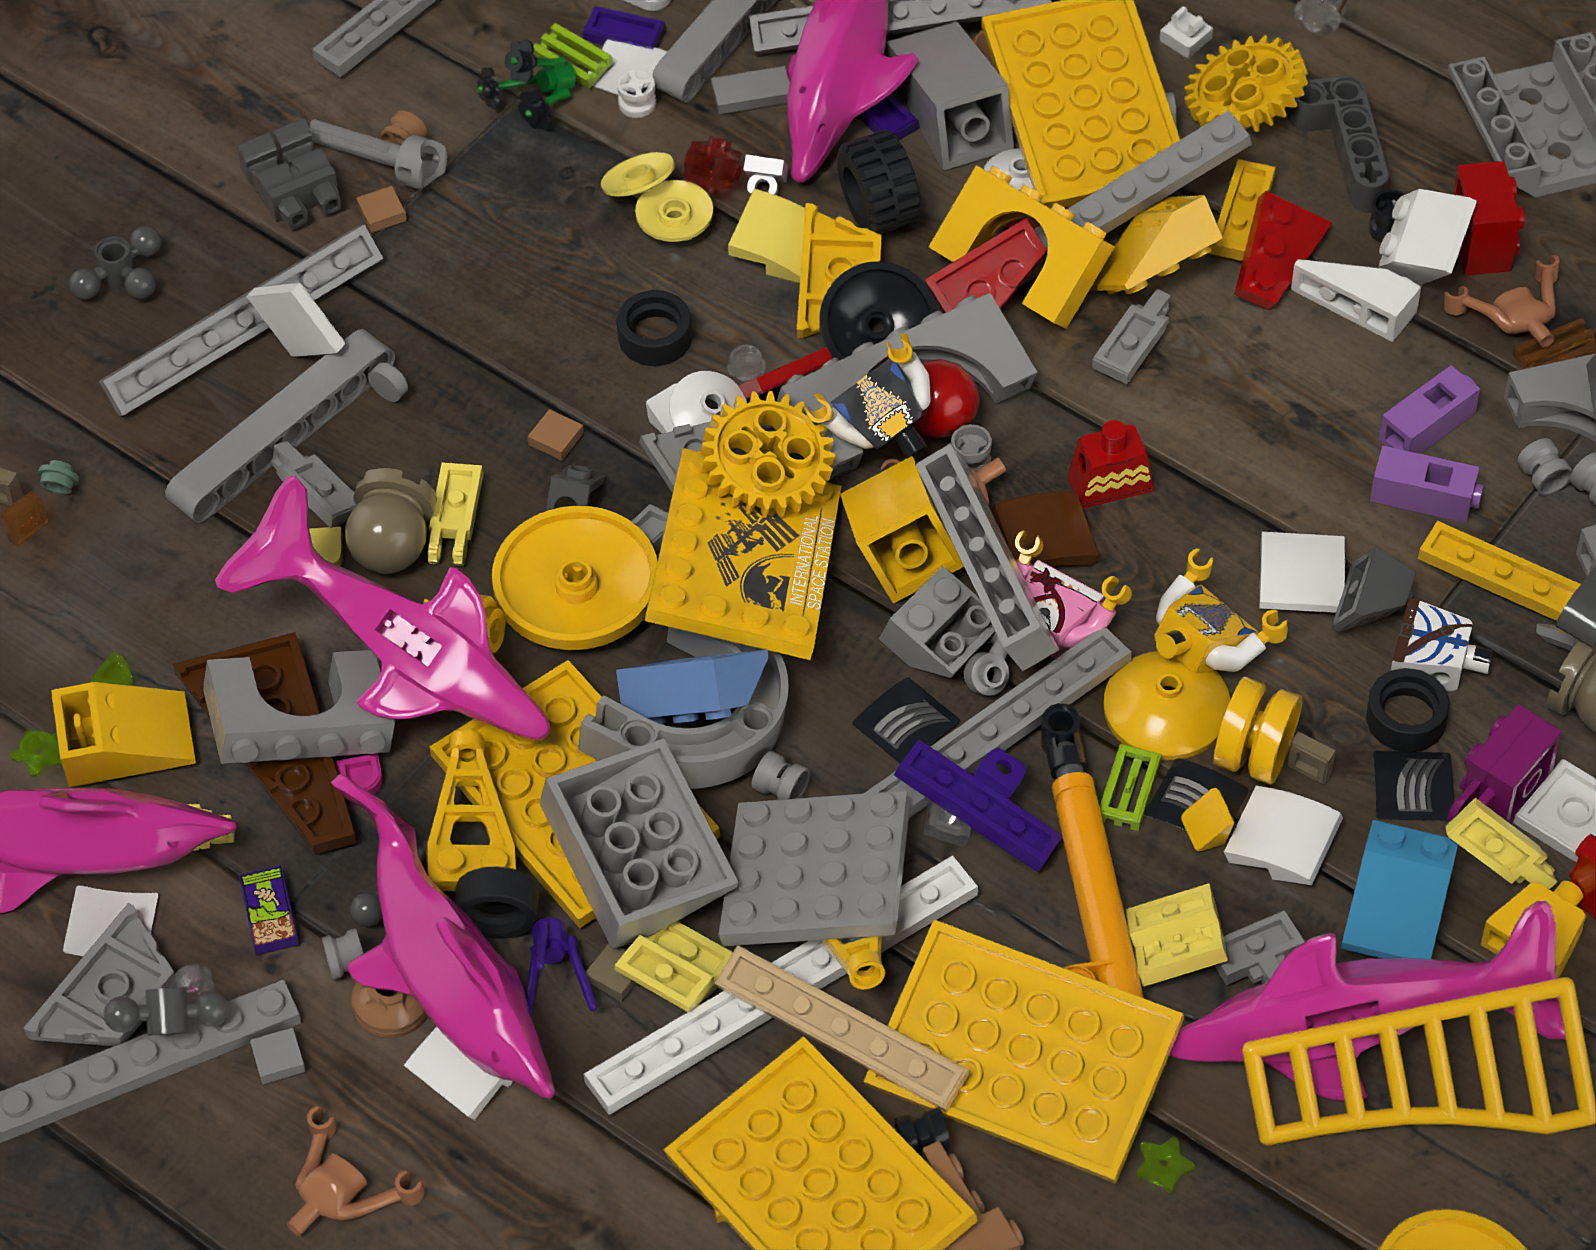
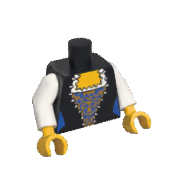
(882, 404)

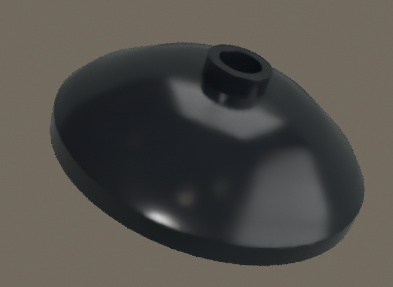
(871, 293)

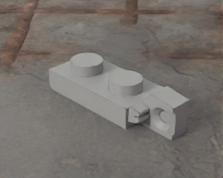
(1133, 338)
(326, 491)

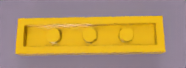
(1497, 570)

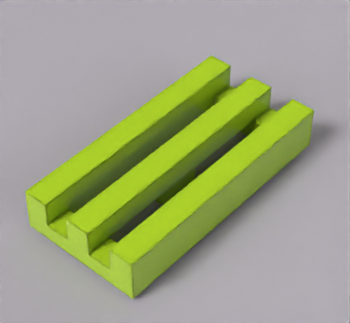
(575, 42)
(1121, 814)

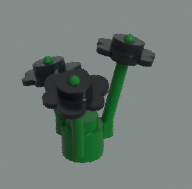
(555, 78)

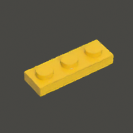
(1239, 206)

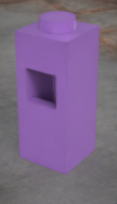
(1430, 412)
(1426, 484)

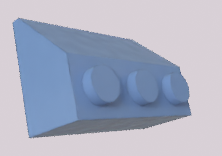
(691, 686)

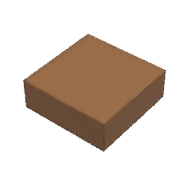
(381, 209)
(555, 435)

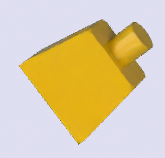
(1567, 917)

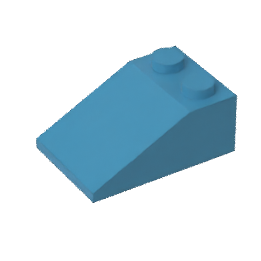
(1399, 893)

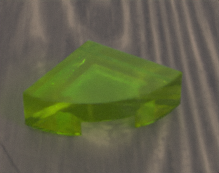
(113, 671)

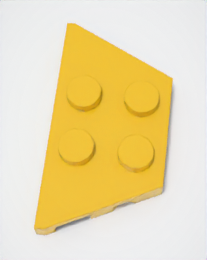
(827, 252)

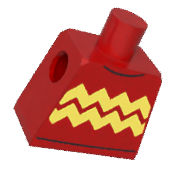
(1110, 465)

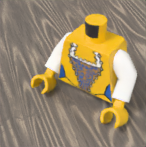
(1206, 631)

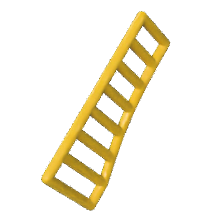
(1447, 1113)

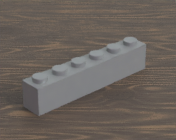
(987, 557)

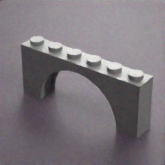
(969, 335)
(1559, 398)

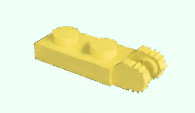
(455, 510)

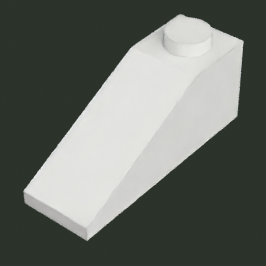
(1359, 293)

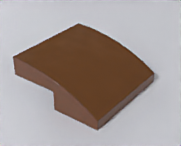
(1056, 519)

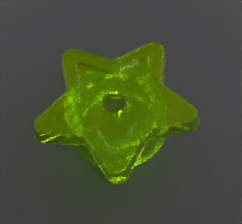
(37, 741)
(1163, 1175)

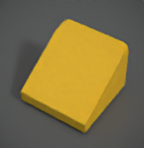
(1208, 821)

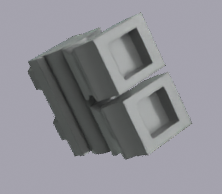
(299, 182)

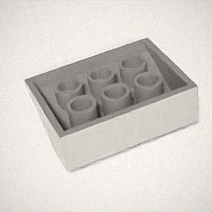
(636, 841)

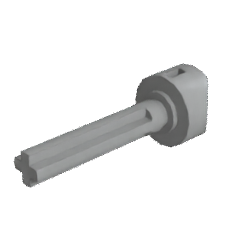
(409, 159)

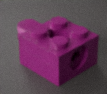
(1509, 764)

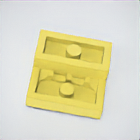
(771, 235)
(1176, 935)
(675, 964)

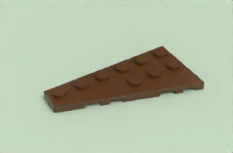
(298, 785)

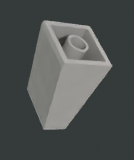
(955, 96)

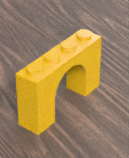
(1073, 252)

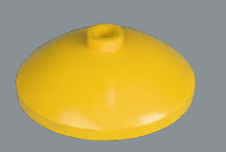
(1163, 720)

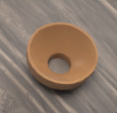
(386, 1015)

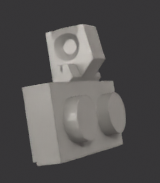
(1259, 949)

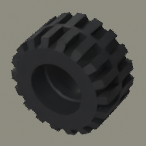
(878, 182)

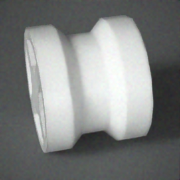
(638, 83)

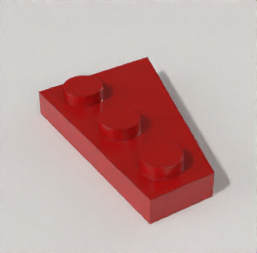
(1275, 242)
(991, 268)

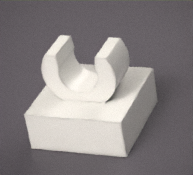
(1186, 33)
(765, 170)

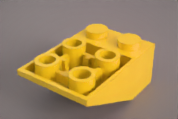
(1157, 243)
(120, 731)

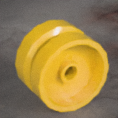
(1257, 730)

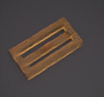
(1565, 337)

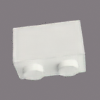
(1426, 235)

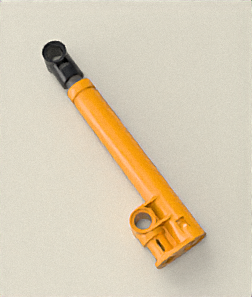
(1088, 854)

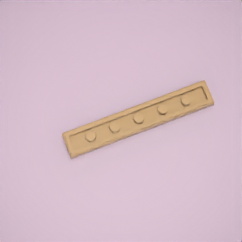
(842, 1028)

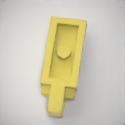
(1500, 845)

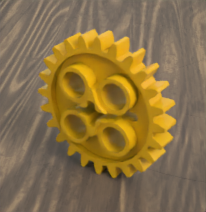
(1248, 81)
(767, 454)

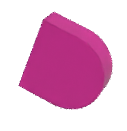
(363, 771)

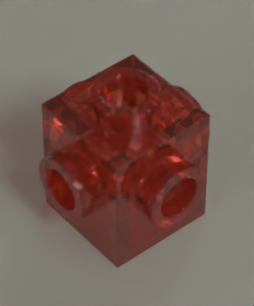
(701, 169)

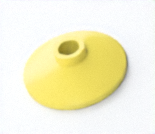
(637, 174)
(674, 211)

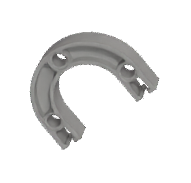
(705, 753)

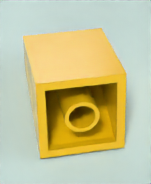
(899, 529)

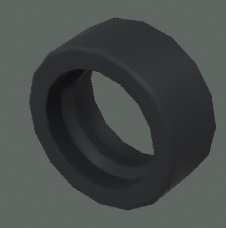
(654, 351)
(1409, 683)
(498, 885)

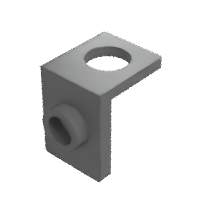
(573, 482)

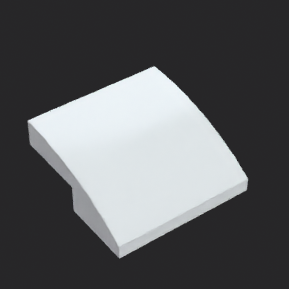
(1301, 571)
(1283, 835)
(453, 1074)

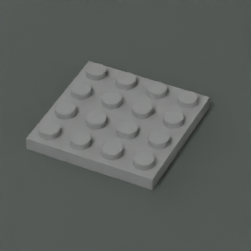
(816, 868)

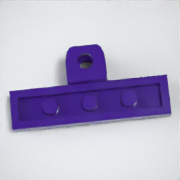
(981, 800)

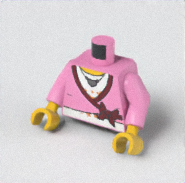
(1066, 604)

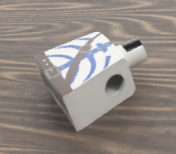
(1438, 644)

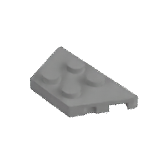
(117, 964)

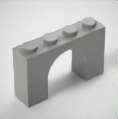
(254, 731)

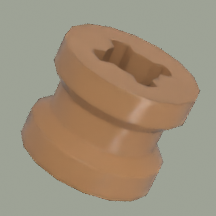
(402, 126)

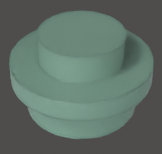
(57, 477)

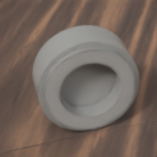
(388, 382)

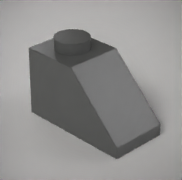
(1373, 590)

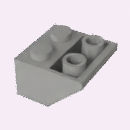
(939, 626)

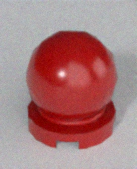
(952, 402)

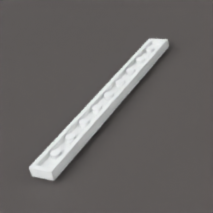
(728, 1018)

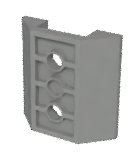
(1528, 133)

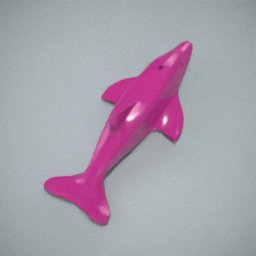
(838, 76)
(429, 652)
(92, 834)
(445, 960)
(1316, 992)

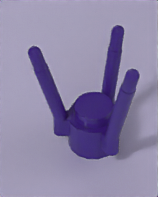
(549, 947)

